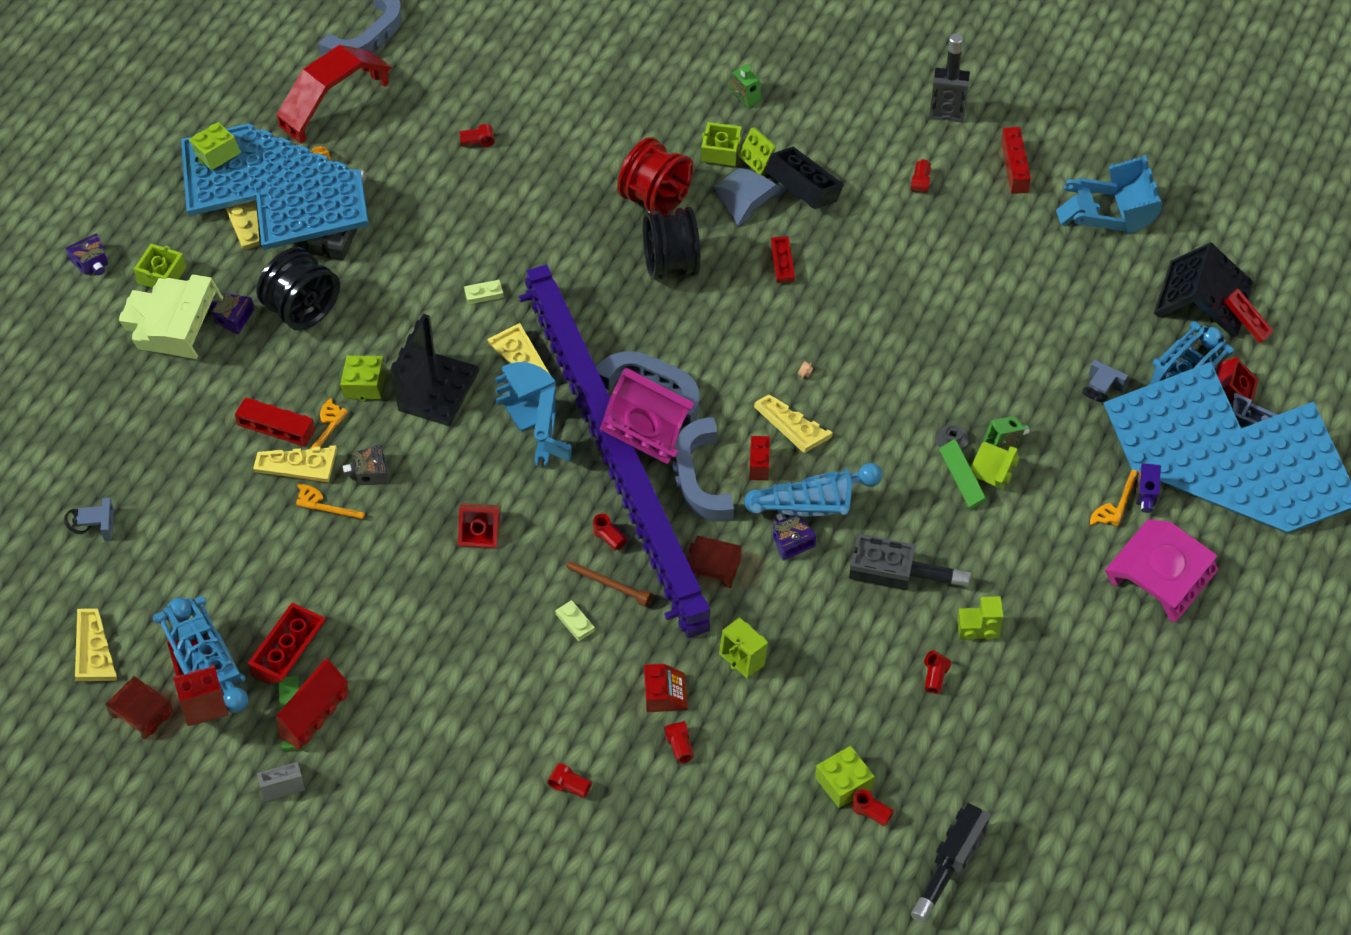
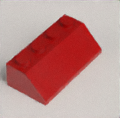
(285, 644)
(312, 705)

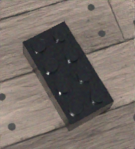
(804, 177)

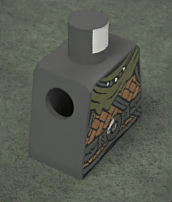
(368, 466)

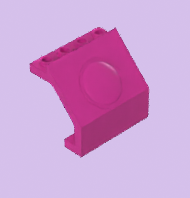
(645, 415)
(1165, 565)

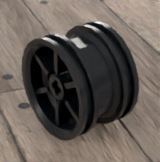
(671, 243)
(298, 288)

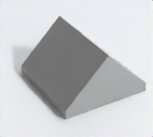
(281, 781)

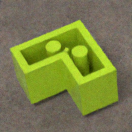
(982, 621)

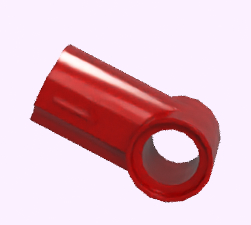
(483, 136)
(921, 178)
(608, 532)
(937, 667)
(678, 737)
(564, 778)
(873, 808)

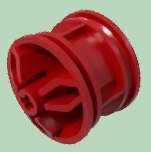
(655, 176)

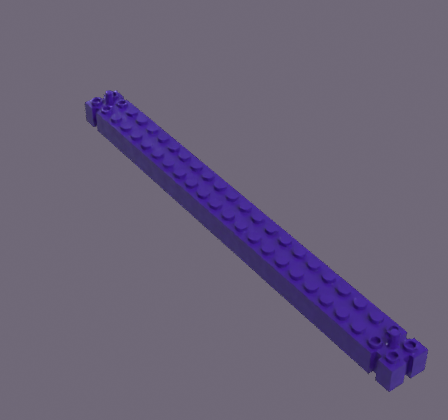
(620, 457)

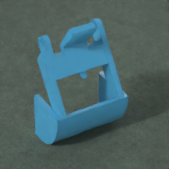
(1133, 191)
(532, 404)

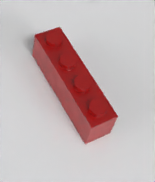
(1015, 160)
(275, 421)

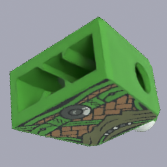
(745, 86)
(1005, 432)

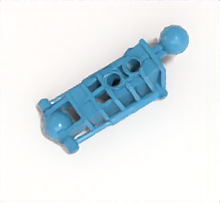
(1170, 362)
(814, 495)
(209, 642)

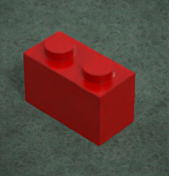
(759, 458)

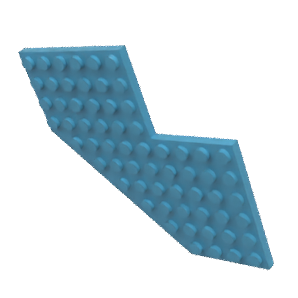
(294, 189)
(1271, 471)

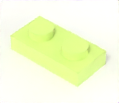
(483, 292)
(575, 620)

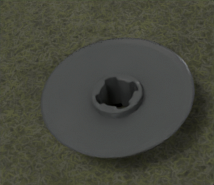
(946, 435)

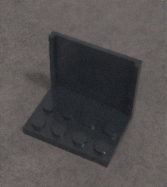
(1207, 280)
(429, 382)

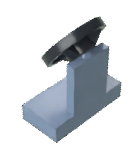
(1102, 379)
(93, 516)

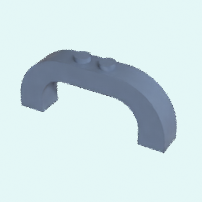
(375, 34)
(654, 370)
(700, 503)

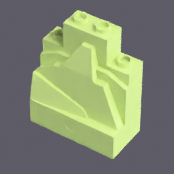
(169, 315)

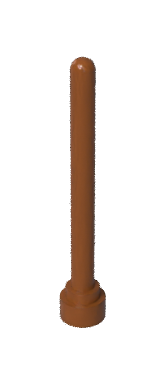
(642, 597)

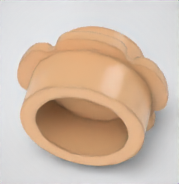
(805, 369)

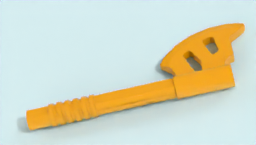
(334, 421)
(313, 503)
(1118, 512)

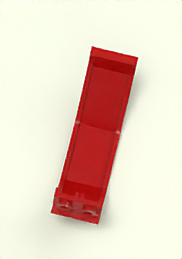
(319, 78)
(198, 692)

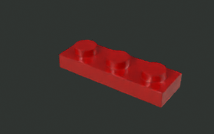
(782, 259)
(1248, 315)

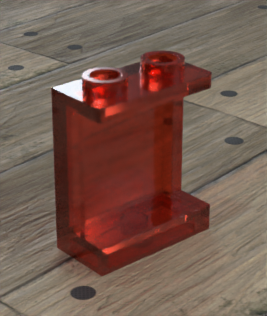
(715, 559)
(140, 707)

